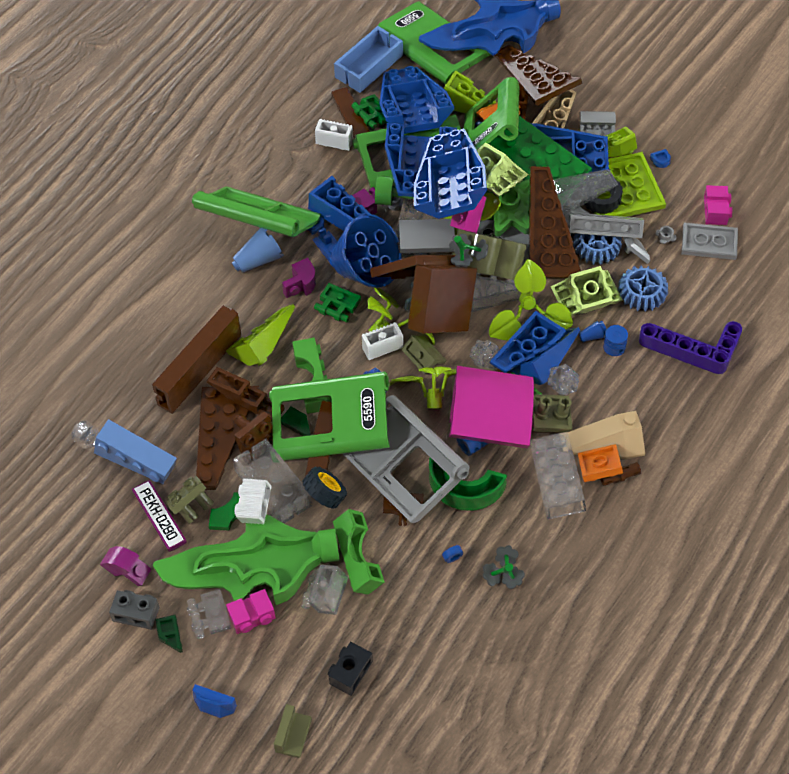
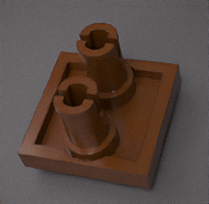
(253, 431)

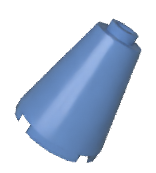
(257, 251)

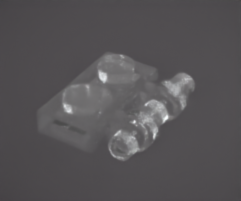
(215, 612)

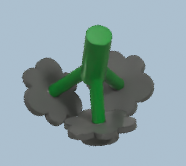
(461, 248)
(512, 576)

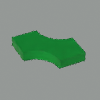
(224, 516)

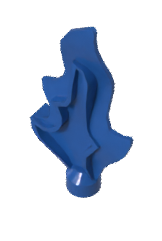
(495, 24)

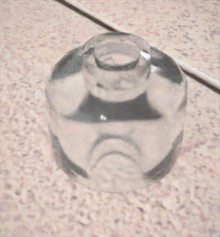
(84, 434)

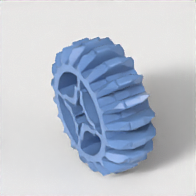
(597, 247)
(653, 293)

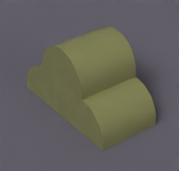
(503, 255)

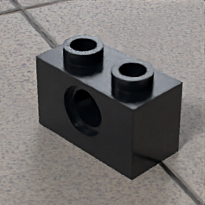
(349, 679)

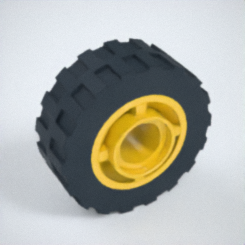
(324, 487)

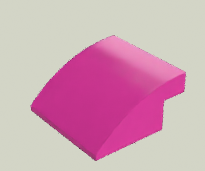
(492, 407)

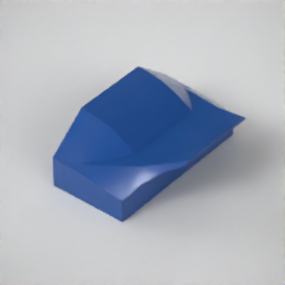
(213, 702)

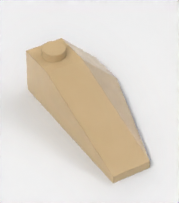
(619, 429)

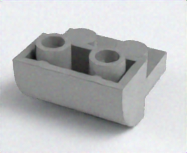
(597, 122)

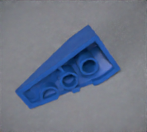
(531, 339)
(540, 365)

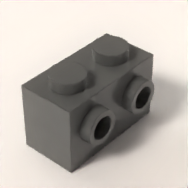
(134, 609)

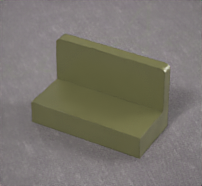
(422, 352)
(292, 732)

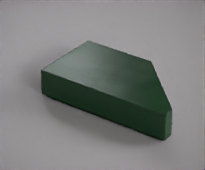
(296, 421)
(169, 632)

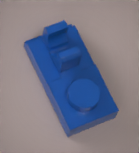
(325, 242)

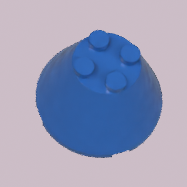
(364, 245)

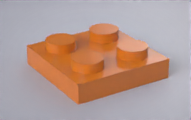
(600, 463)

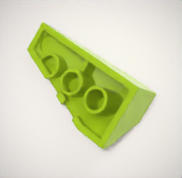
(463, 92)
(621, 142)
(263, 339)

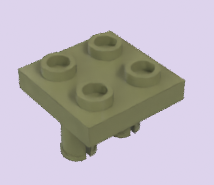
(551, 413)
(179, 500)

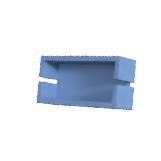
(368, 59)

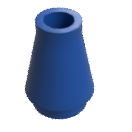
(593, 332)

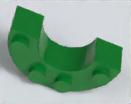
(469, 494)

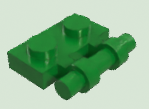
(370, 104)
(340, 298)

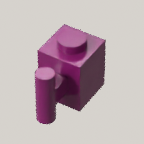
(366, 200)

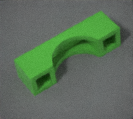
(307, 357)
(350, 531)

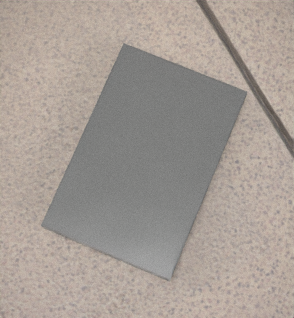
(425, 235)
(709, 241)

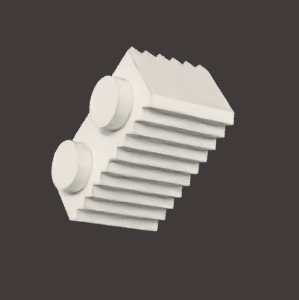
(334, 134)
(382, 341)
(253, 501)

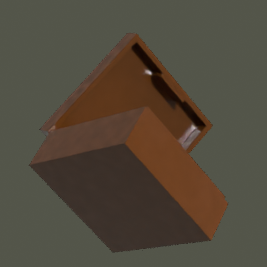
(439, 294)

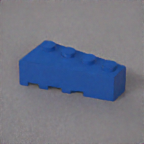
(335, 203)

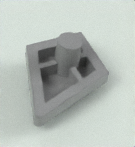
(637, 248)

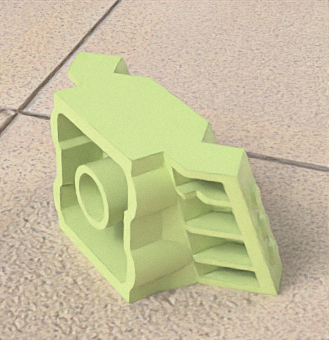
(500, 170)
(587, 291)

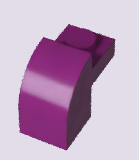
(302, 279)
(125, 562)

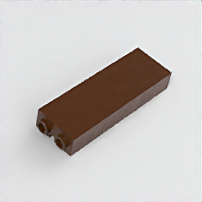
(197, 359)

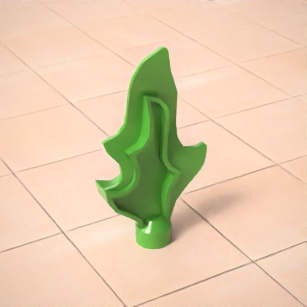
(260, 556)

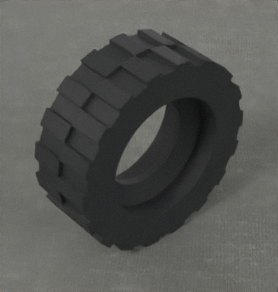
(606, 205)

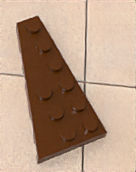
(536, 77)
(548, 231)
(216, 435)

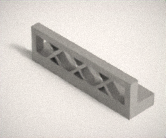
(606, 225)

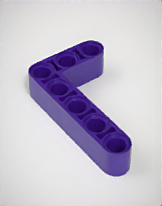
(694, 351)

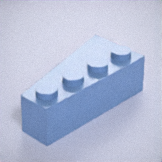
(133, 452)

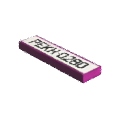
(159, 516)

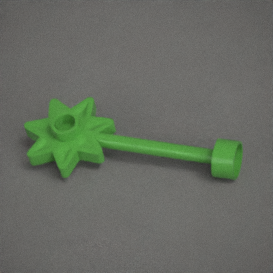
(512, 211)

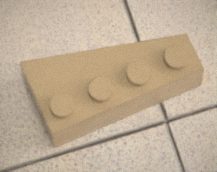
(557, 110)

